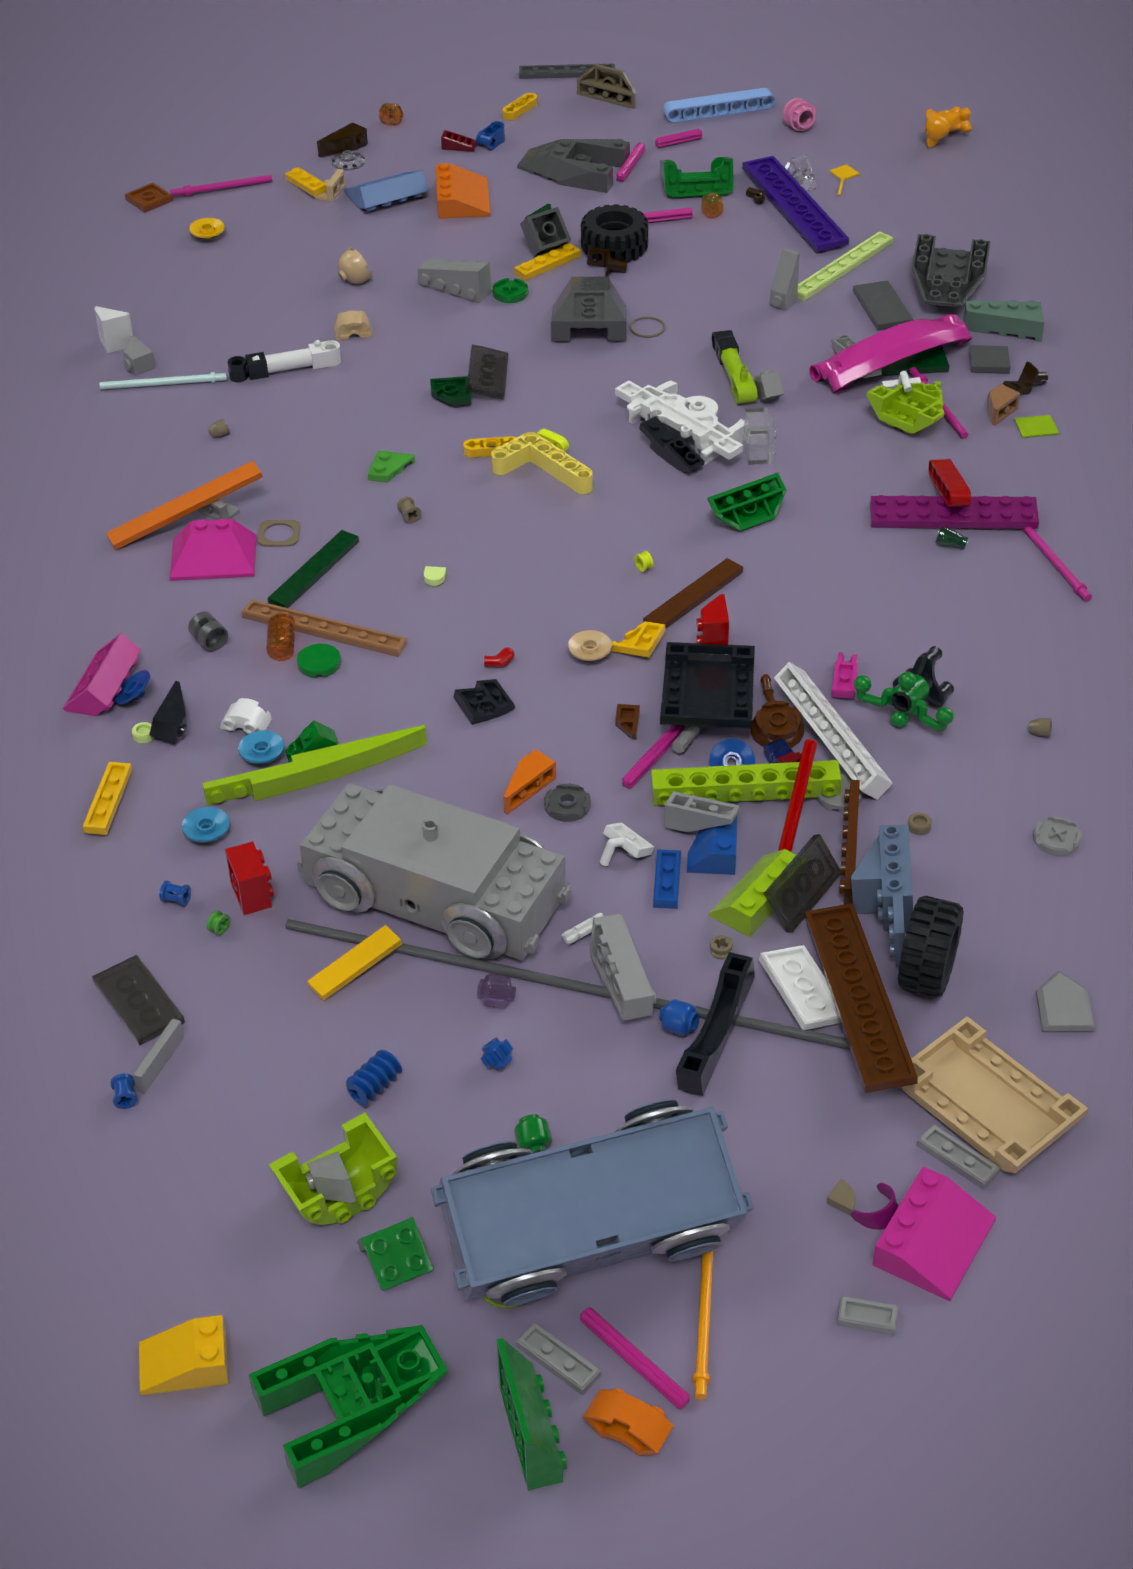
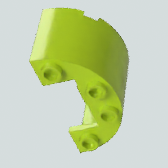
(367, 1162)

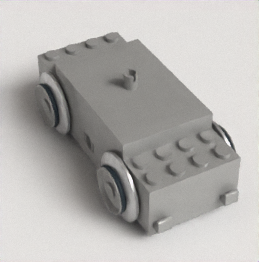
(435, 869)

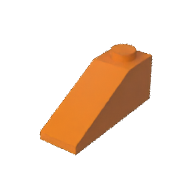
(530, 777)

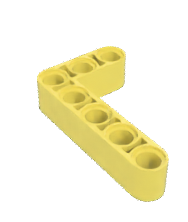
(547, 457)

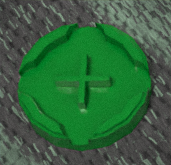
(510, 291)
(318, 660)

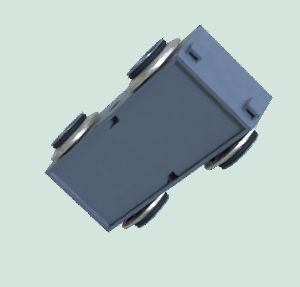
(590, 1204)

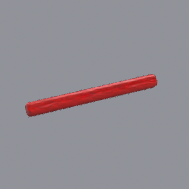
(798, 795)

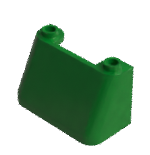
(680, 184)

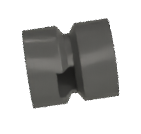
(208, 631)

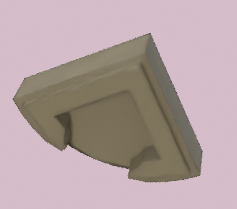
(842, 1197)

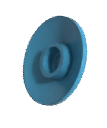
(261, 747)
(205, 824)

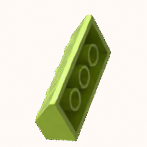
(745, 904)

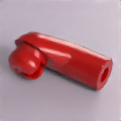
(501, 659)

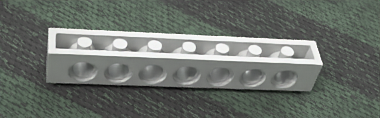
(833, 730)

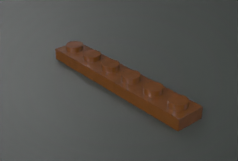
(849, 833)

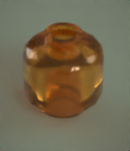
(390, 113)
(712, 205)

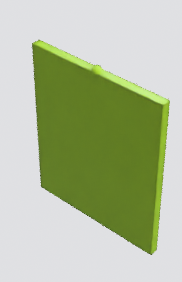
(1036, 426)

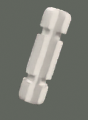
(579, 930)

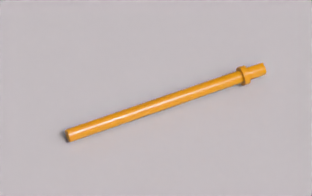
(701, 1377)

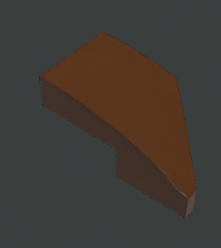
(627, 719)

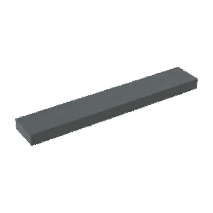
(556, 71)

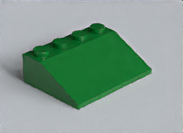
(529, 1418)

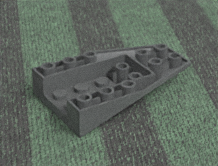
(948, 275)
(589, 304)

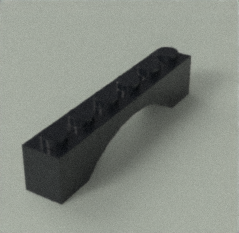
(703, 1054)

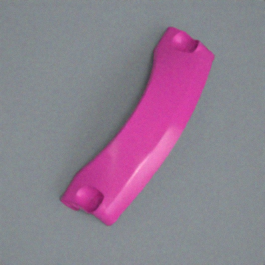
(888, 348)

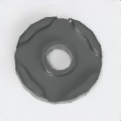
(567, 812)

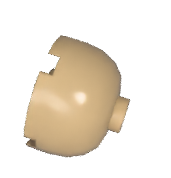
(353, 267)

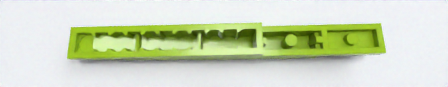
(315, 766)

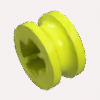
(643, 561)

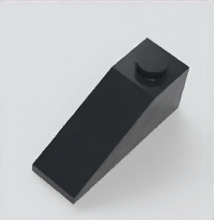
(170, 717)

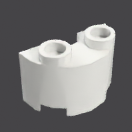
(245, 715)

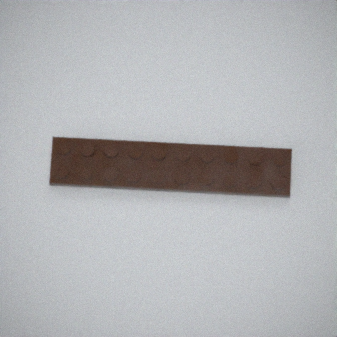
(860, 999)

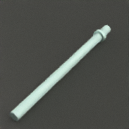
(164, 381)

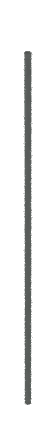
(559, 982)

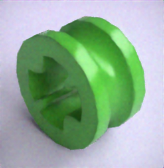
(218, 922)

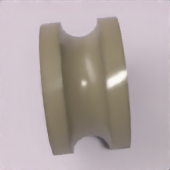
(721, 953)

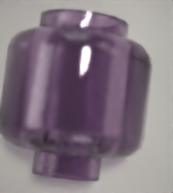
(496, 991)

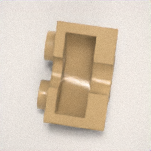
(352, 323)

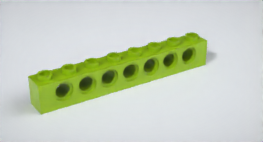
(745, 781)

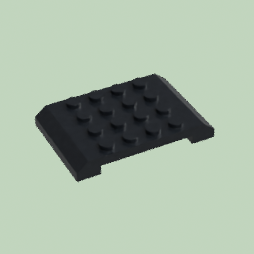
(708, 685)

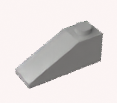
(785, 282)
(696, 813)

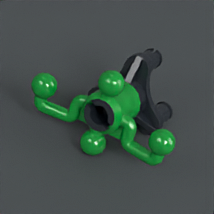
(910, 692)

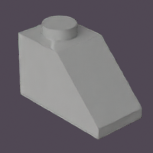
(138, 356)
(330, 1178)

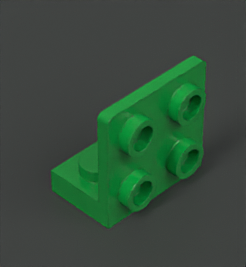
(396, 1253)

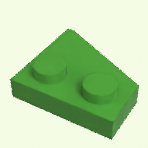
(388, 464)

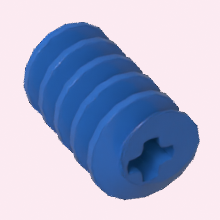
(372, 1077)

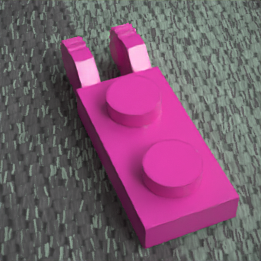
(844, 677)

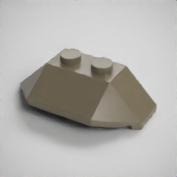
(607, 86)

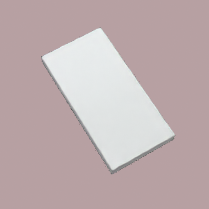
(801, 986)

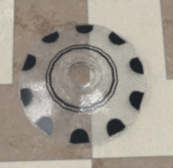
(348, 160)

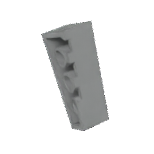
(459, 278)
(621, 967)

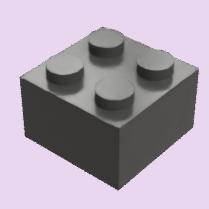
(545, 231)

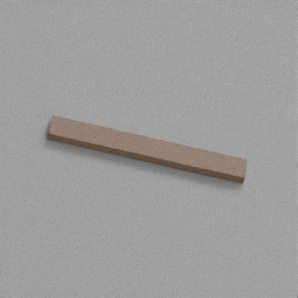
(329, 628)

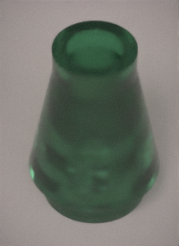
(950, 538)

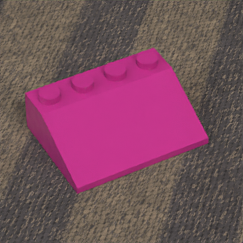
(933, 1235)

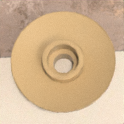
(590, 645)

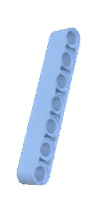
(711, 105)

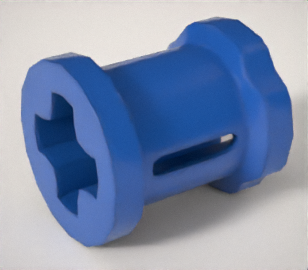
(183, 893)
(123, 1089)

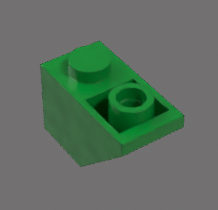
(312, 738)

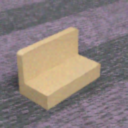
(333, 187)

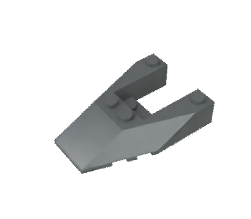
(578, 162)

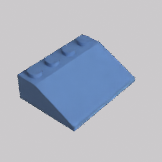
(387, 189)

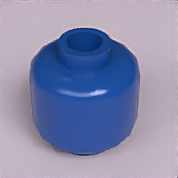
(679, 1017)

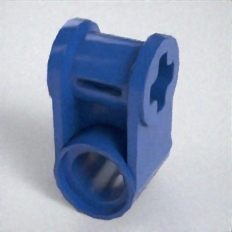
(491, 135)

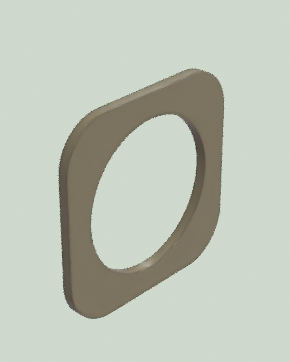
(263, 541)

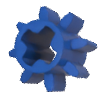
(496, 1053)

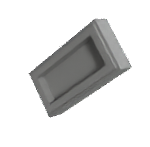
(867, 1315)

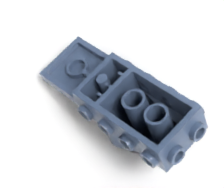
(885, 883)

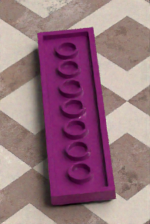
(933, 512)

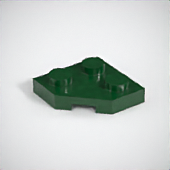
(451, 390)

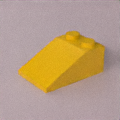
(185, 1357)

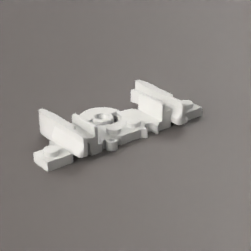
(698, 421)

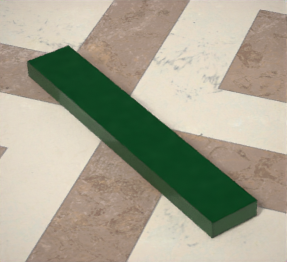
(313, 569)

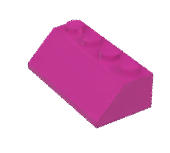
(103, 677)

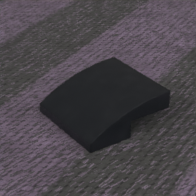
(484, 701)

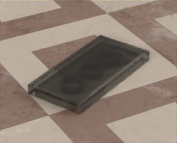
(487, 372)
(802, 883)
(137, 999)

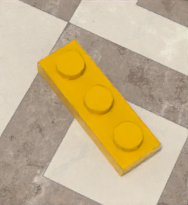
(306, 181)

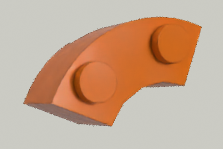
(628, 1421)

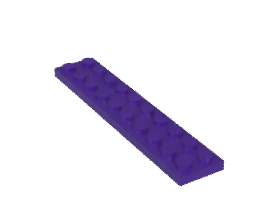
(795, 204)

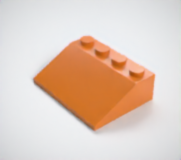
(461, 192)

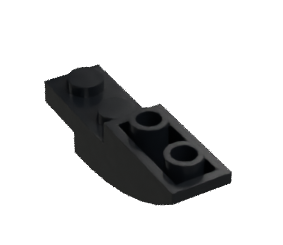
(668, 447)

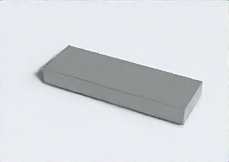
(158, 1056)
(958, 1156)
(558, 1358)

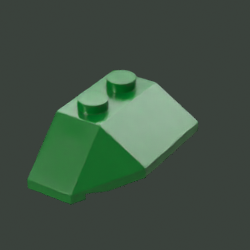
(749, 503)

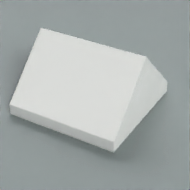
(113, 328)

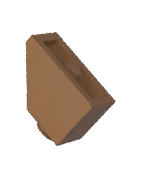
(1002, 403)

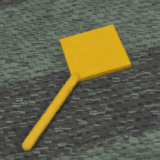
(843, 173)

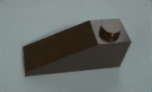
(347, 138)

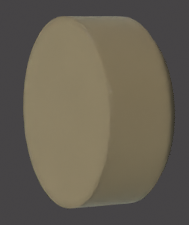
(919, 823)

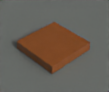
(148, 197)

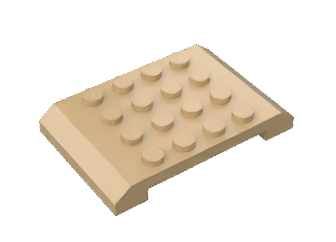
(990, 1097)

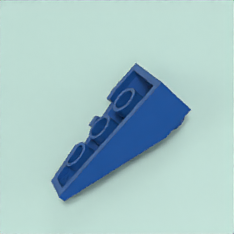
(714, 850)

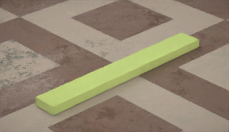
(843, 265)

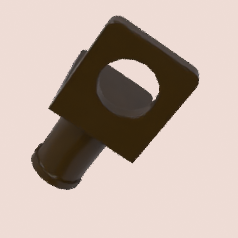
(606, 261)
(1028, 377)

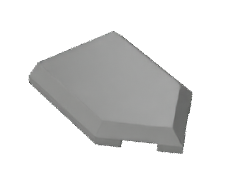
(1064, 1005)

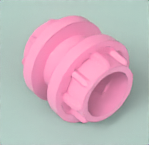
(799, 114)

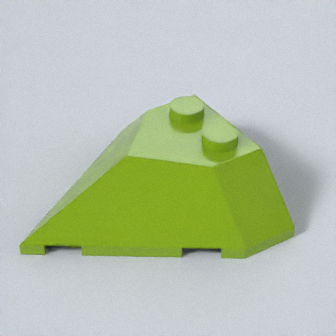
(908, 410)

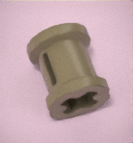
(410, 512)

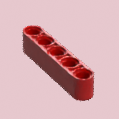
(949, 483)

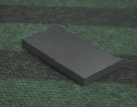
(882, 304)

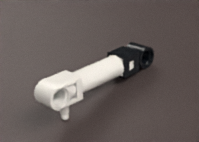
(259, 365)

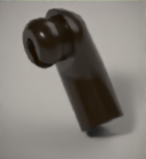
(756, 194)

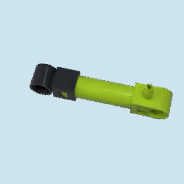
(741, 381)

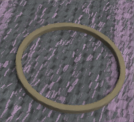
(647, 336)

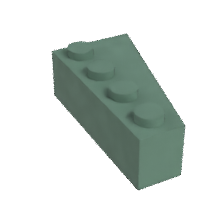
(1005, 318)

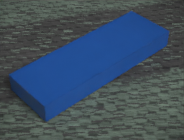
(667, 879)

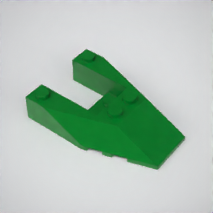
(365, 1384)

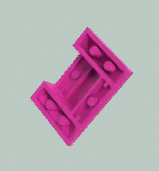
(213, 551)

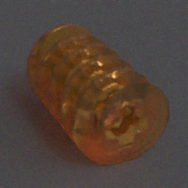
(280, 636)

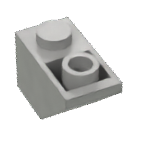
(768, 385)

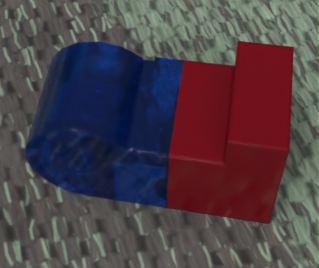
(780, 752)

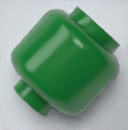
(533, 1133)

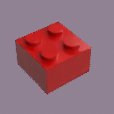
(249, 877)

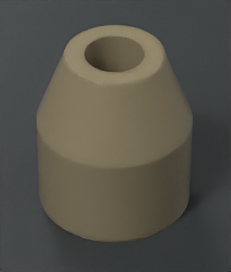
(218, 429)
(1041, 727)

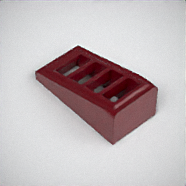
(457, 142)

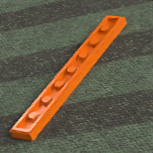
(184, 505)

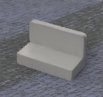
(219, 510)

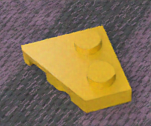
(641, 640)

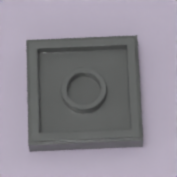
(989, 359)

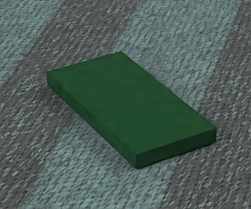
(927, 361)

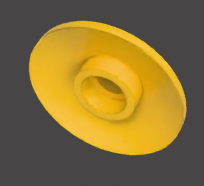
(206, 228)

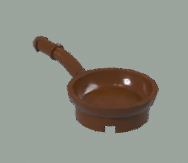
(776, 719)

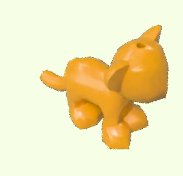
(942, 122)

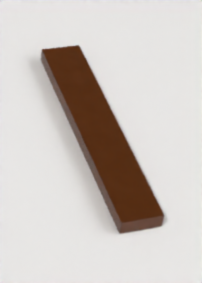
(695, 593)

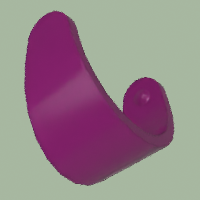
(879, 1219)

